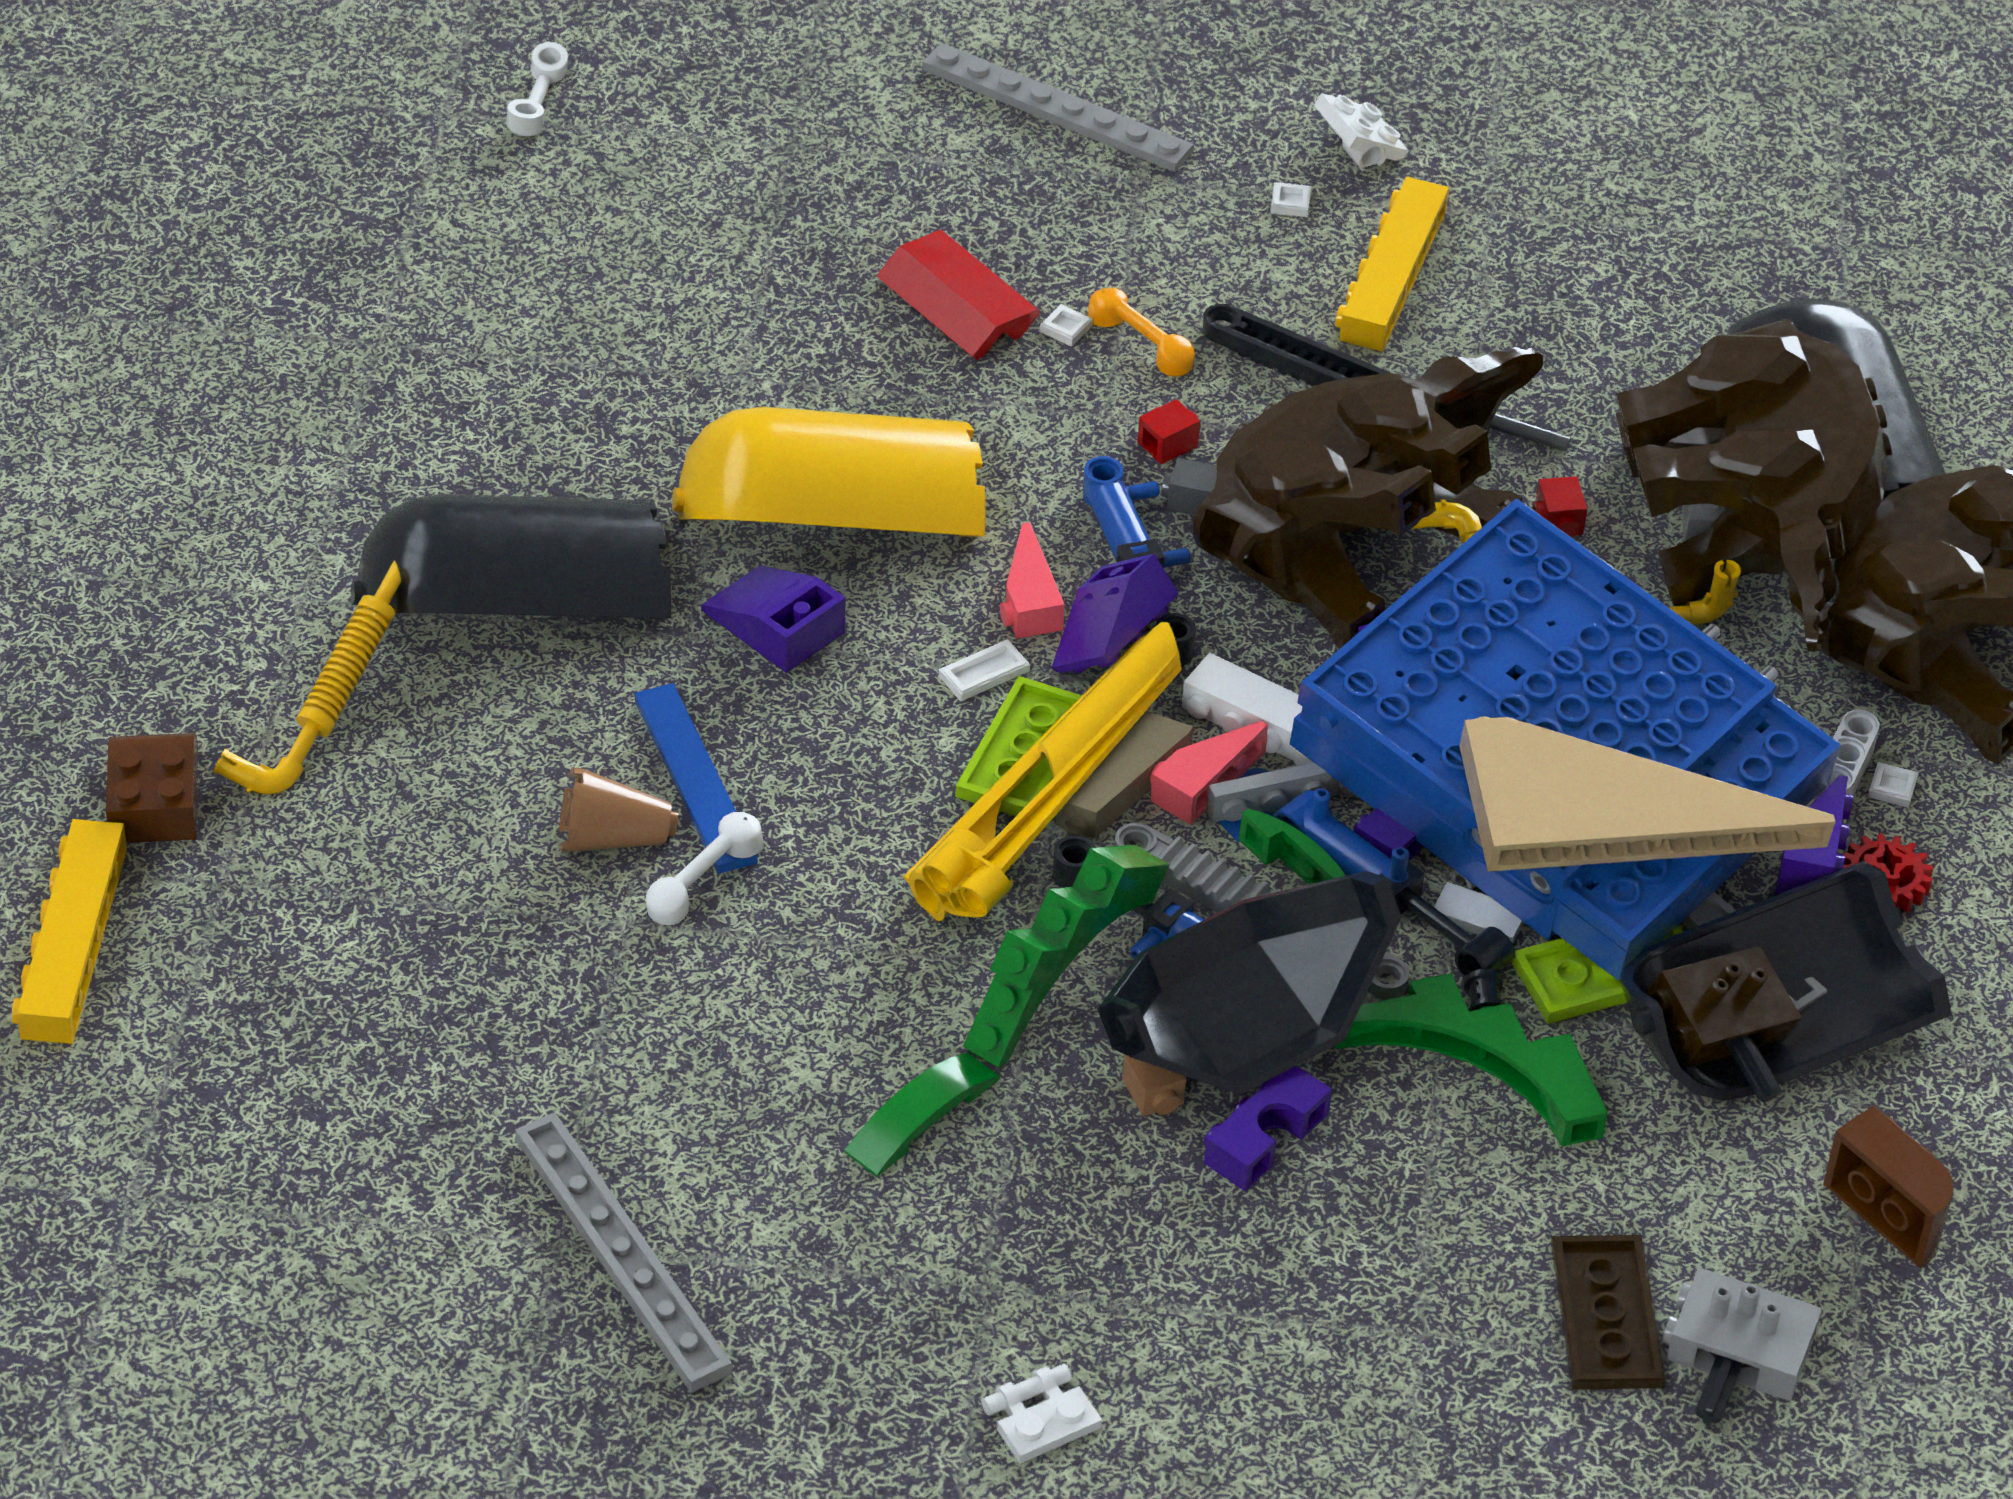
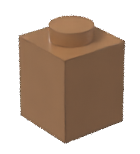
(1153, 1087)

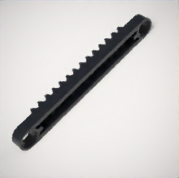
(1282, 348)

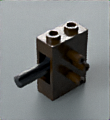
(1727, 1010)

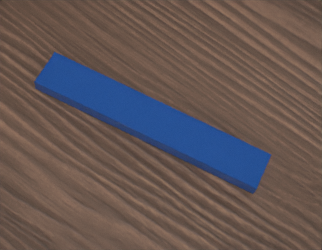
(689, 766)

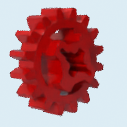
(1905, 871)

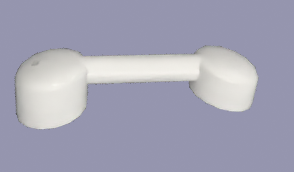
(547, 67)
(668, 896)

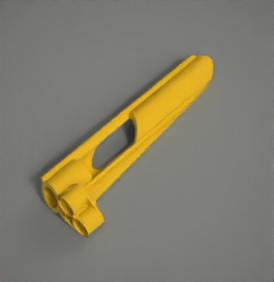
(969, 862)

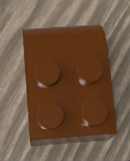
(153, 786)
(1891, 1183)

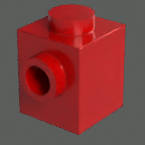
(1168, 431)
(1562, 504)

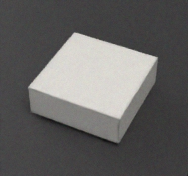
(1290, 199)
(1066, 325)
(1893, 784)

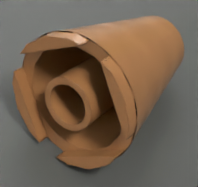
(612, 815)

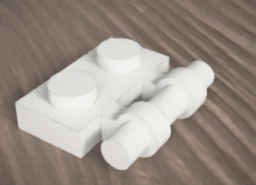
(1044, 1425)

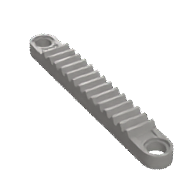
(1222, 887)

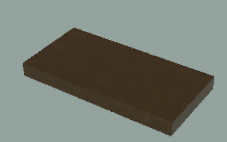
(1607, 1312)

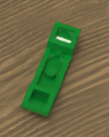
(1274, 839)
(917, 1108)

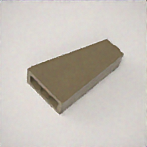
(1123, 775)

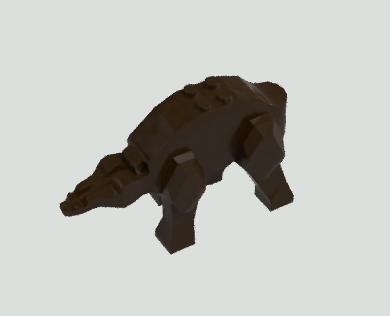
(1777, 438)
(1351, 460)
(1915, 586)

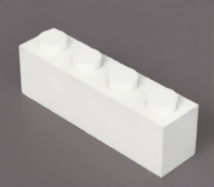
(1240, 698)

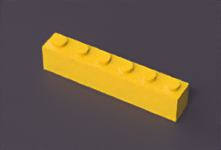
(1392, 264)
(70, 932)

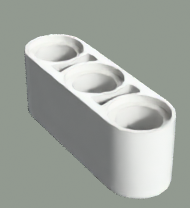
(1857, 739)

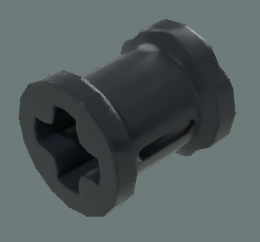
(1488, 991)

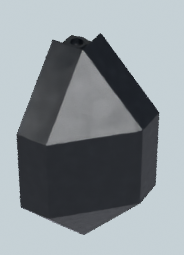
(1255, 983)

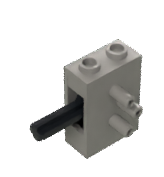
(1739, 1338)

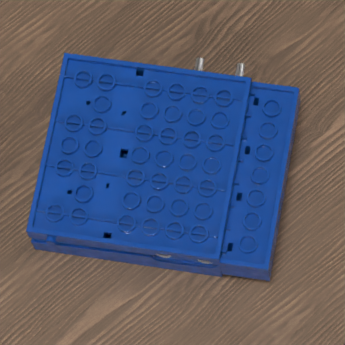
(1567, 643)

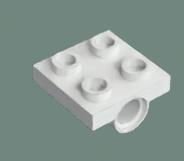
(1362, 129)

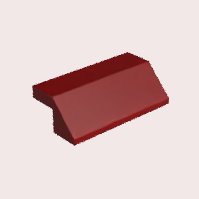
(957, 292)

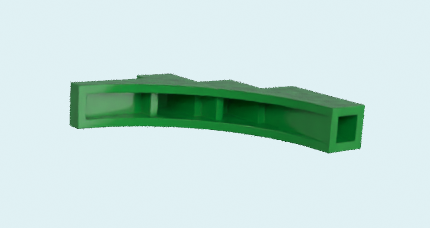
(1070, 917)
(1491, 1038)

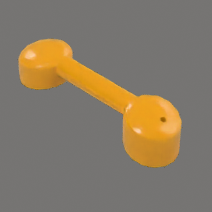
(1174, 352)

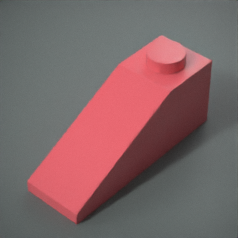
(1032, 596)
(1184, 778)

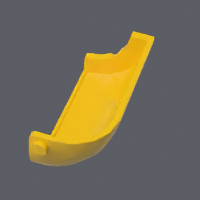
(834, 472)

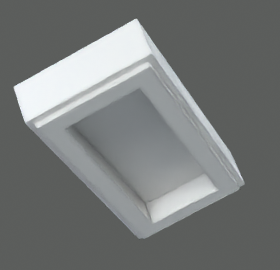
(984, 670)
(1476, 911)

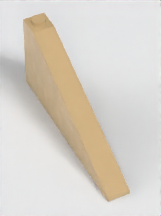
(1580, 803)

